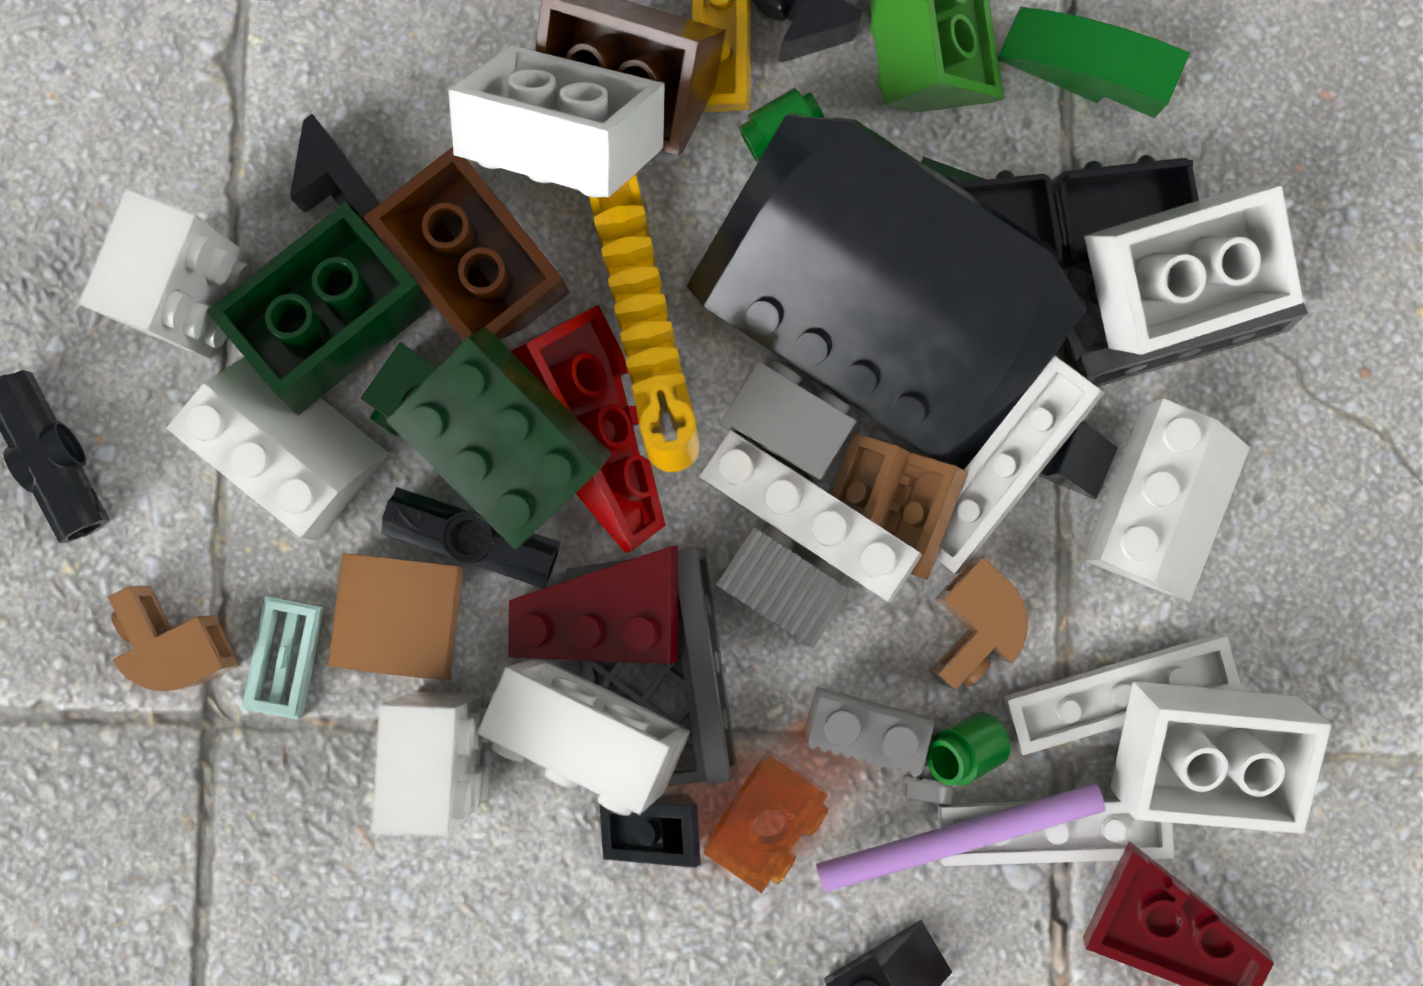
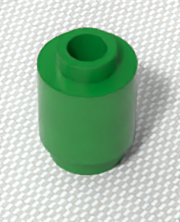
(766, 119)
(968, 749)

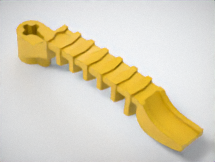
(645, 333)

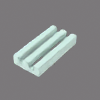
(305, 661)

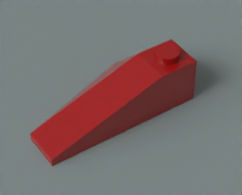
(584, 371)

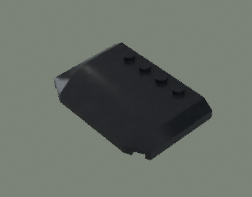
(888, 285)

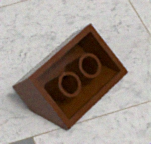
(640, 44)
(467, 250)

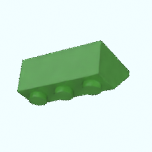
(935, 53)

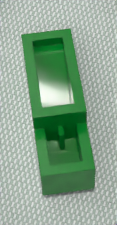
(1094, 59)

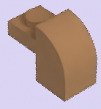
(994, 621)
(167, 656)

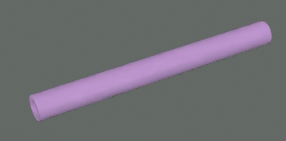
(960, 837)

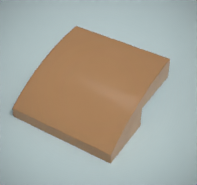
(900, 493)
(396, 616)

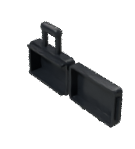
(1086, 199)

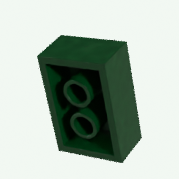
(320, 308)
(499, 437)

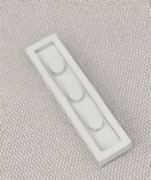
(1015, 458)
(811, 516)
(1100, 697)
(1083, 840)

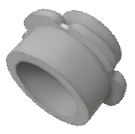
(928, 788)

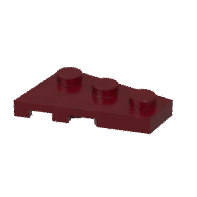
(603, 615)
(1170, 930)

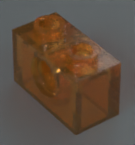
(759, 857)

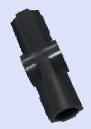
(47, 459)
(437, 528)

